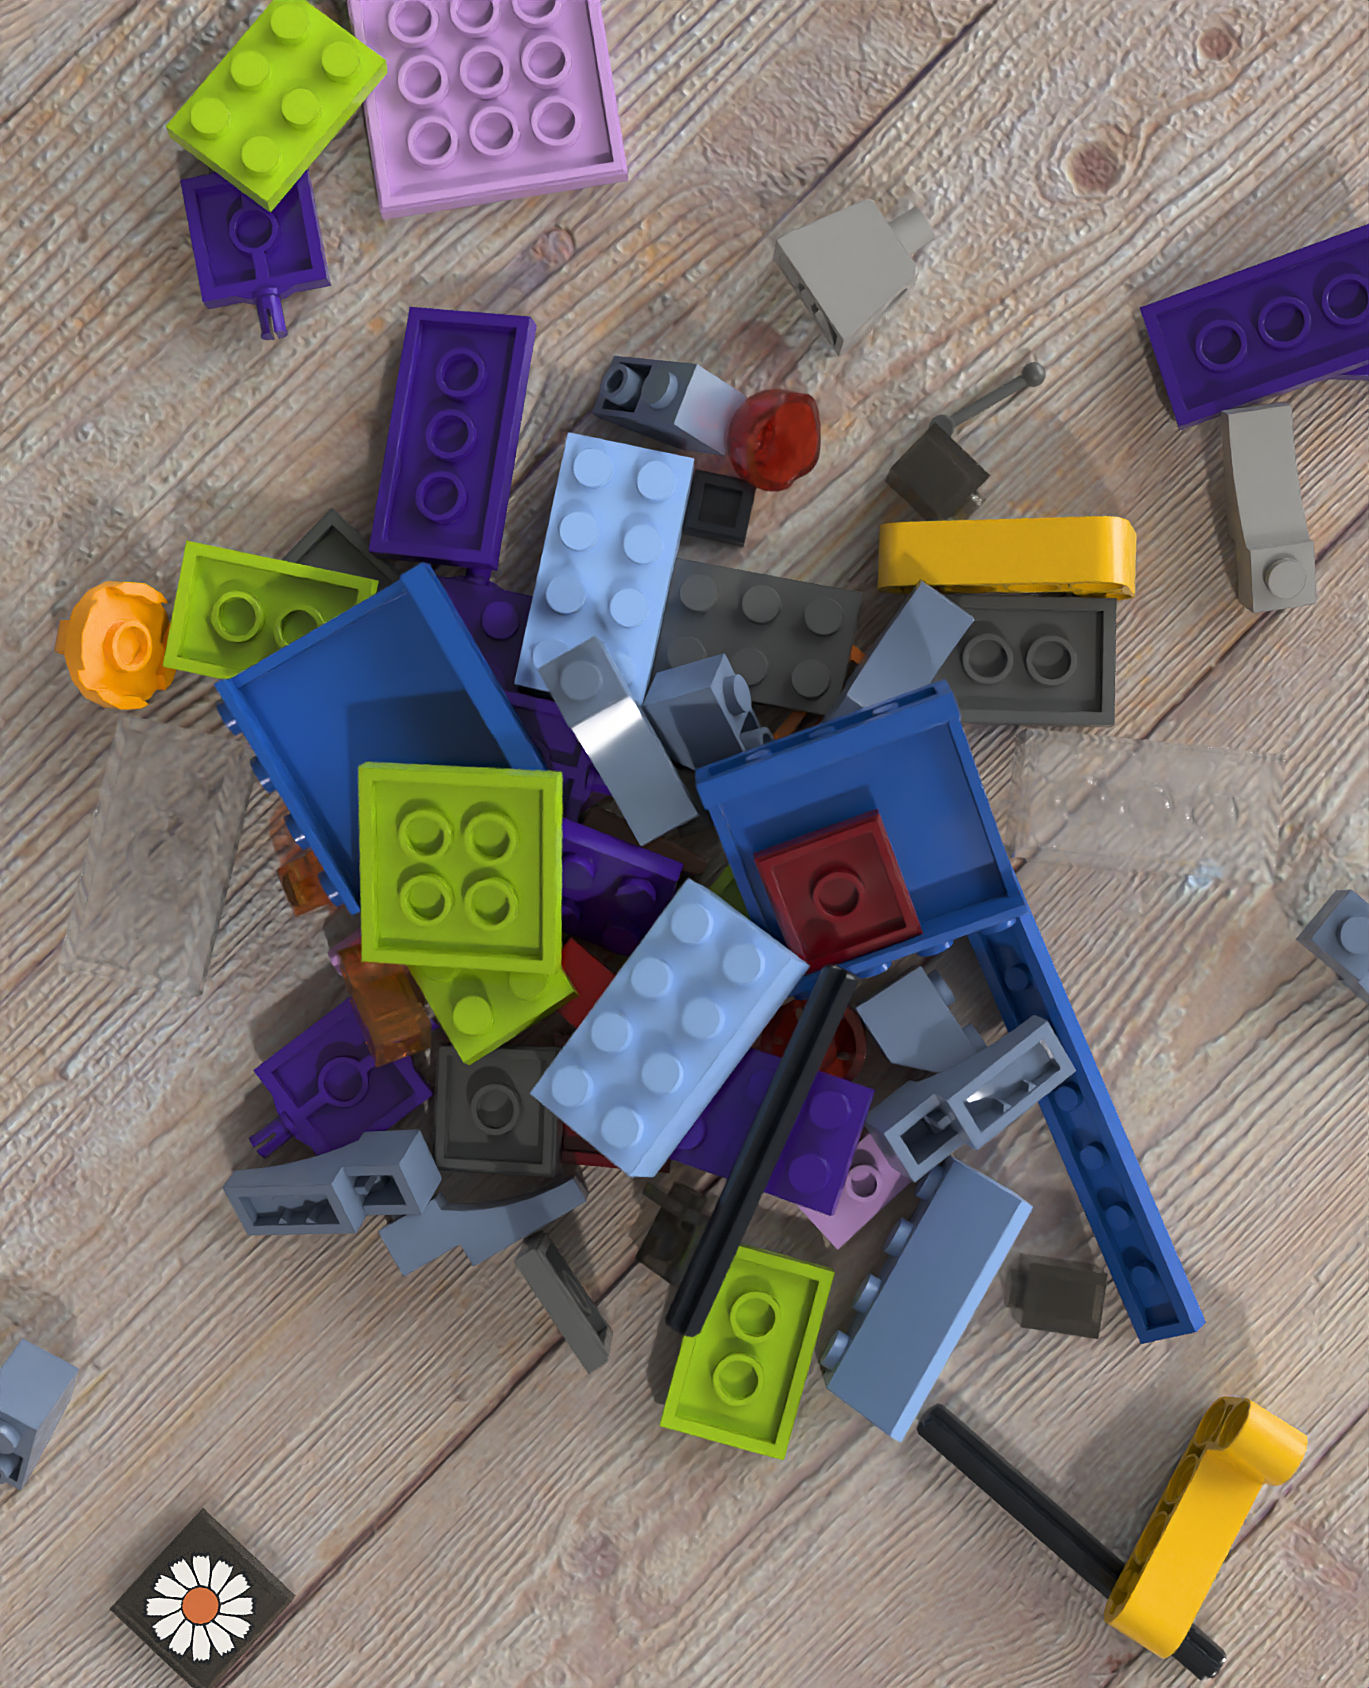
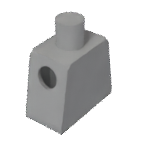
(853, 267)

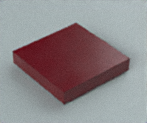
(838, 892)

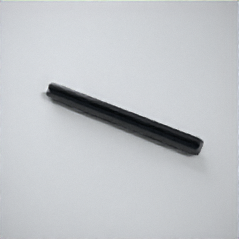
(761, 1150)
(1048, 1522)

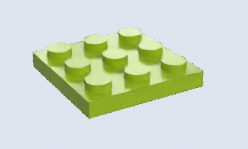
(461, 867)

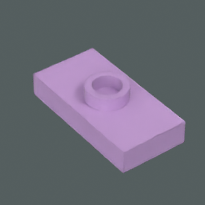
(866, 1191)

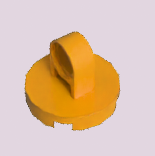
(117, 644)

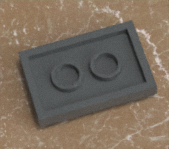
(776, 631)
(1034, 661)

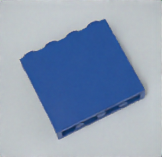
(370, 686)
(923, 779)

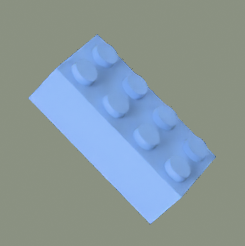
(607, 558)
(669, 1030)

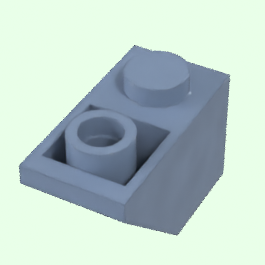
(669, 403)
(703, 713)
(913, 1022)
(32, 1401)

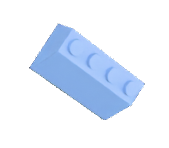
(923, 1294)

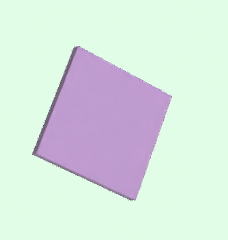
(488, 101)

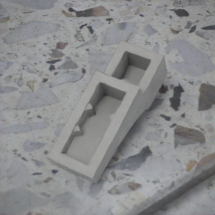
(1266, 509)

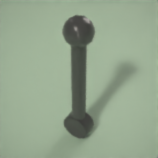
(1032, 375)

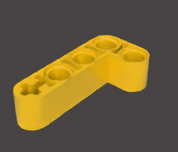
(1010, 556)
(1198, 1520)

